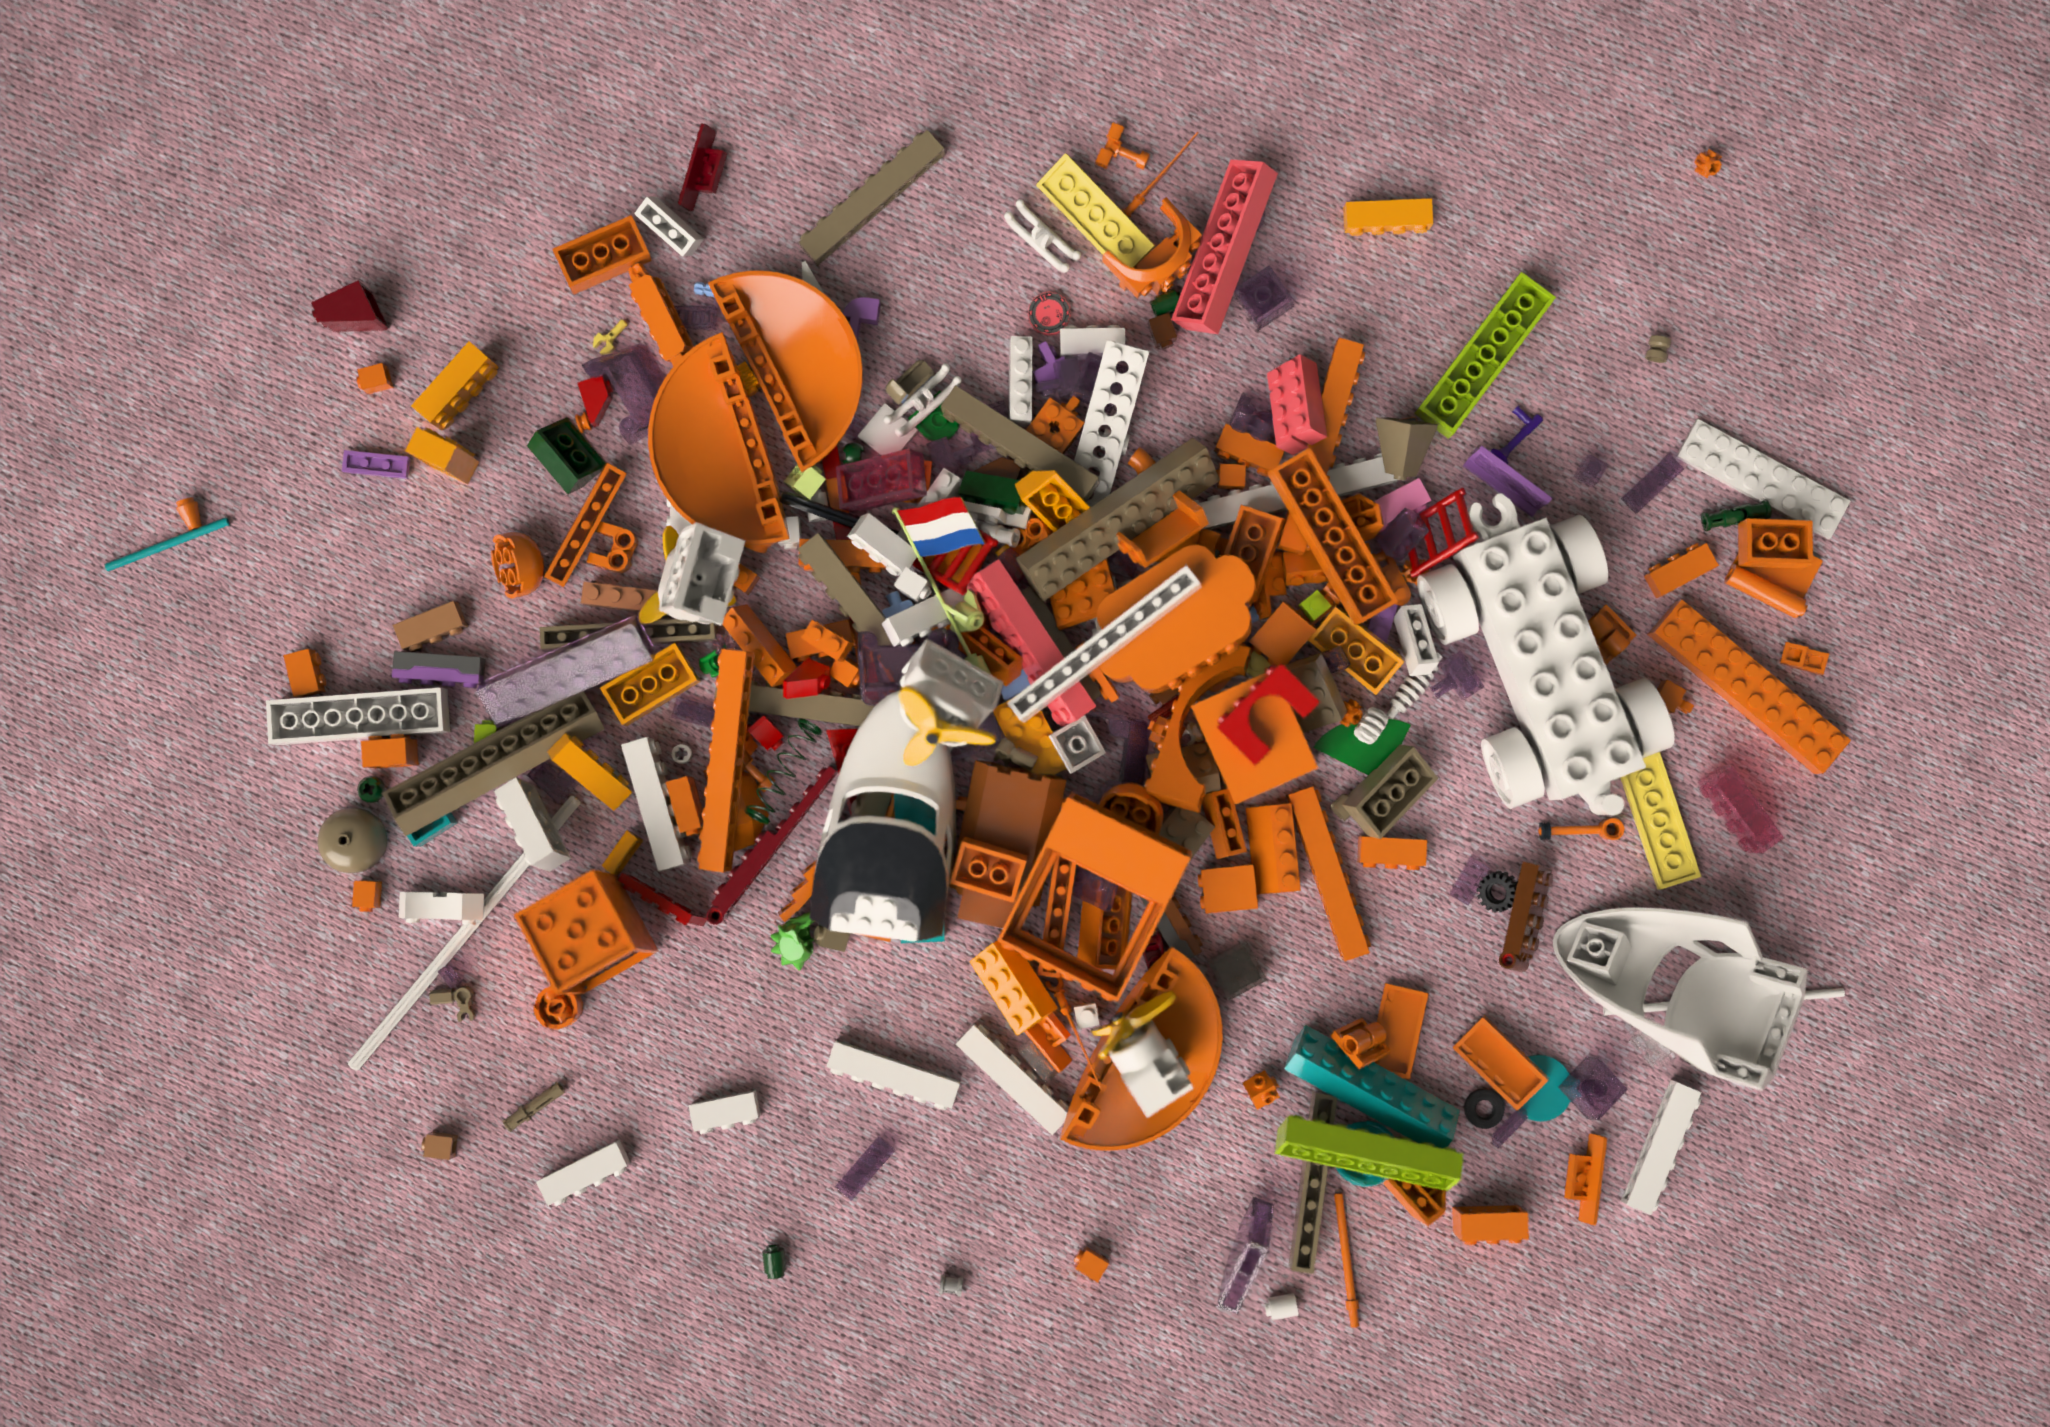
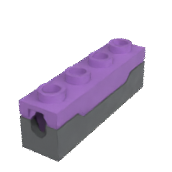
(439, 668)

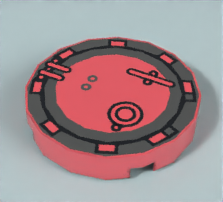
(1049, 313)

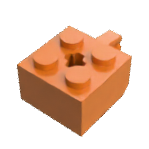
(1057, 415)

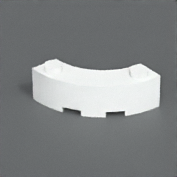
(448, 905)

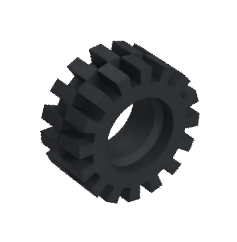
(1487, 897)

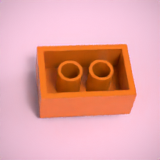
(1775, 543)
(988, 869)
(1490, 1224)

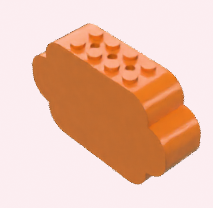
(1193, 632)

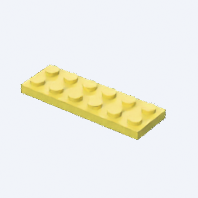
(1094, 212)
(1660, 824)

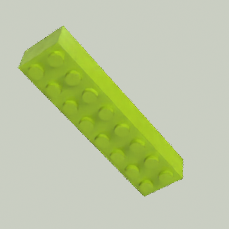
(1485, 355)
(1369, 1153)

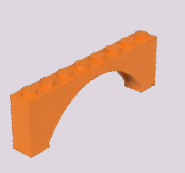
(1171, 778)

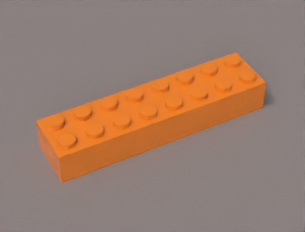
(1332, 536)

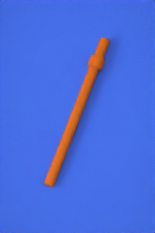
(1351, 1302)

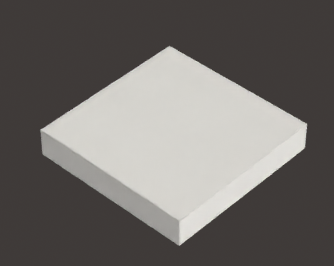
(882, 436)

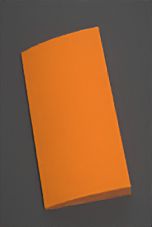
(1402, 1018)
(1500, 1062)

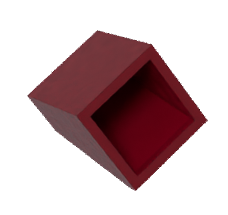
(349, 310)

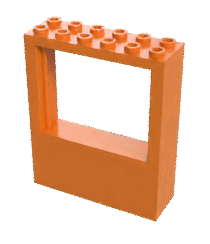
(1116, 852)

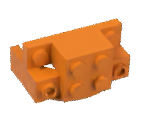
(1164, 262)

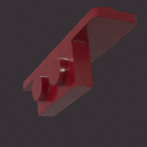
(703, 170)

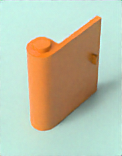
(1776, 587)

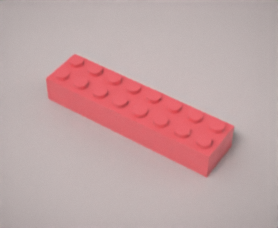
(1224, 246)
(1026, 636)

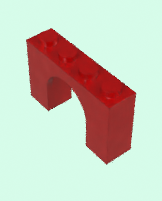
(1278, 683)

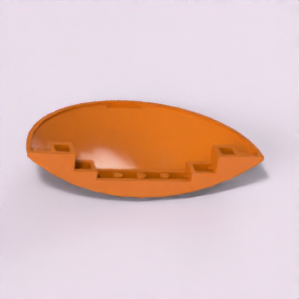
(798, 354)
(712, 448)
(1195, 1028)

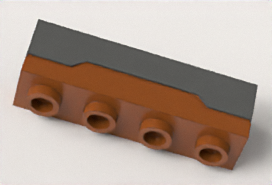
(1176, 929)

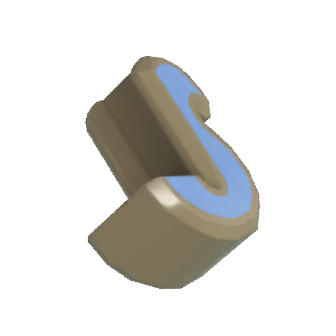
(909, 382)

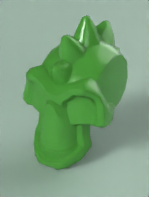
(794, 941)

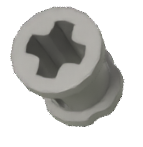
(951, 1285)

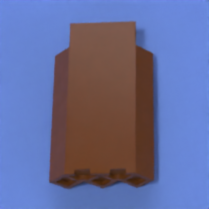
(1012, 812)

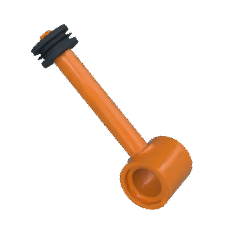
(1545, 830)

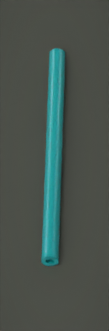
(167, 544)

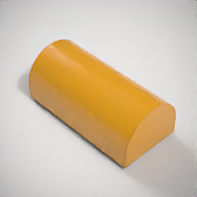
(622, 853)

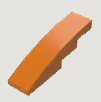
(800, 893)

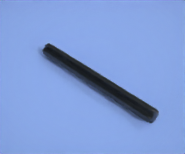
(820, 510)

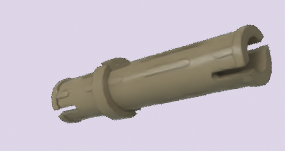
(526, 1111)

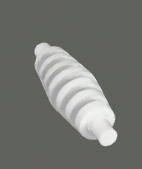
(1409, 691)

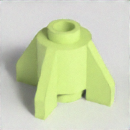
(966, 614)

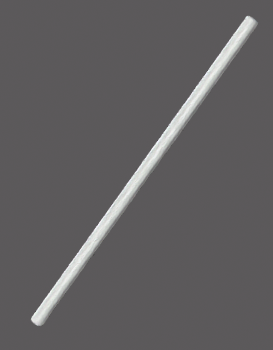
(452, 948)

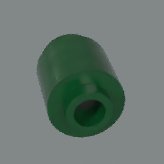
(1165, 303)
(774, 1261)

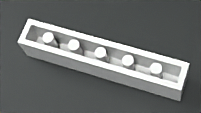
(893, 1074)
(1012, 1078)
(1661, 1147)

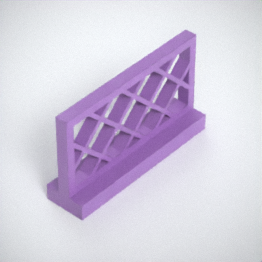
(1506, 481)

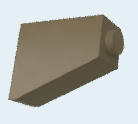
(1404, 445)

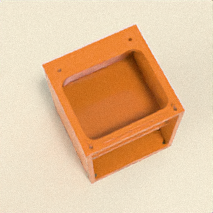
(1274, 724)
(584, 931)

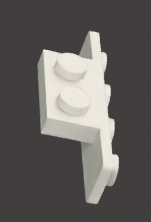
(996, 515)

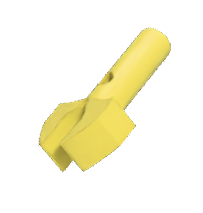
(608, 338)

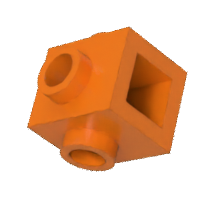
(1261, 1089)

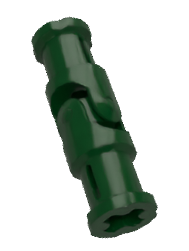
(1736, 515)

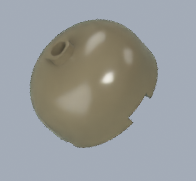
(364, 837)

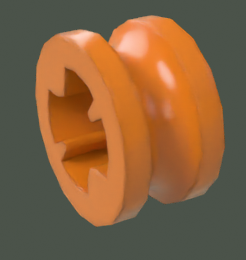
(583, 422)

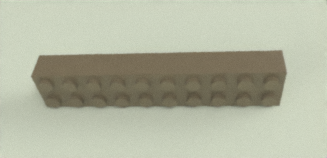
(1127, 510)
(489, 763)

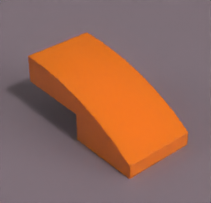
(1804, 658)

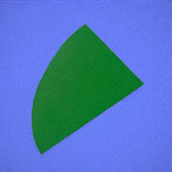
(1347, 748)

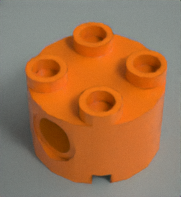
(557, 1010)

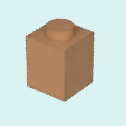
(439, 1145)

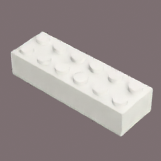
(655, 803)

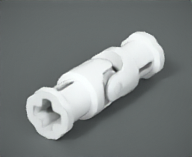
(1002, 534)

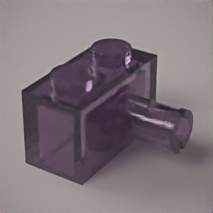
(1458, 676)

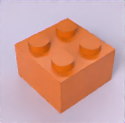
(389, 753)

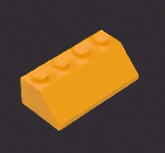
(1050, 498)

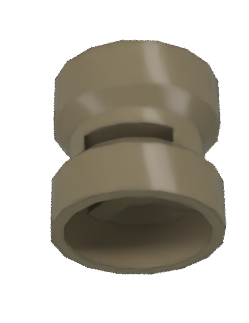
(1658, 349)

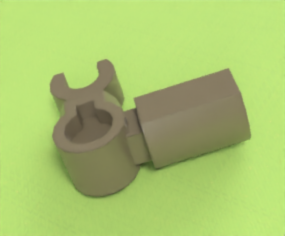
(1008, 753)
(462, 996)

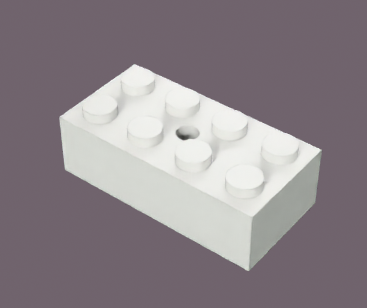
(531, 824)

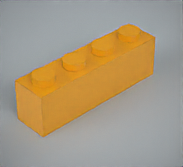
(1388, 216)
(590, 772)

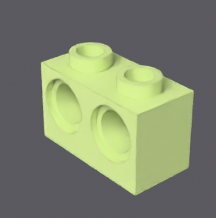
(805, 482)

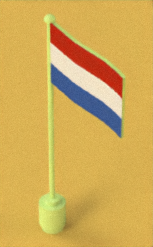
(936, 531)

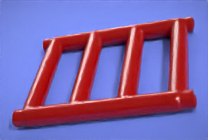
(1453, 546)
(946, 579)

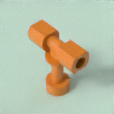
(1114, 147)
(763, 780)

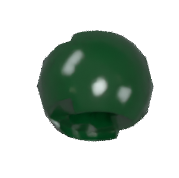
(853, 452)
(363, 786)

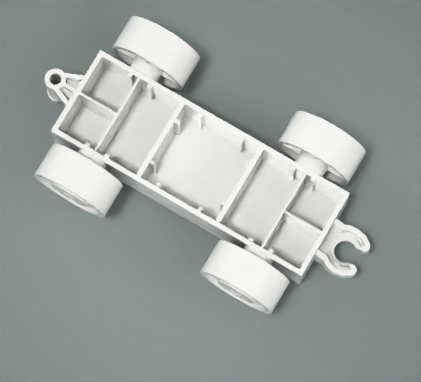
(1527, 603)

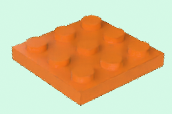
(1081, 598)

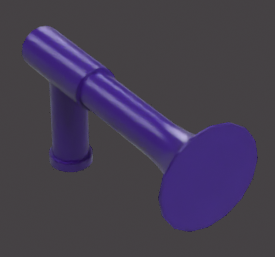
(1531, 425)

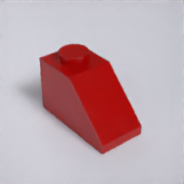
(596, 398)
(807, 680)
(767, 734)

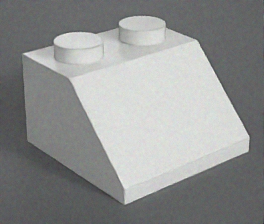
(1077, 744)

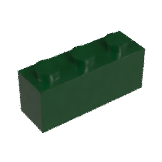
(991, 492)

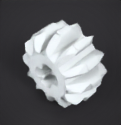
(1371, 725)

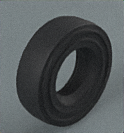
(1497, 1108)

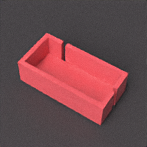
(1296, 405)

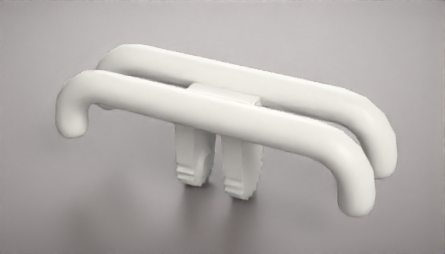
(1041, 237)
(923, 401)

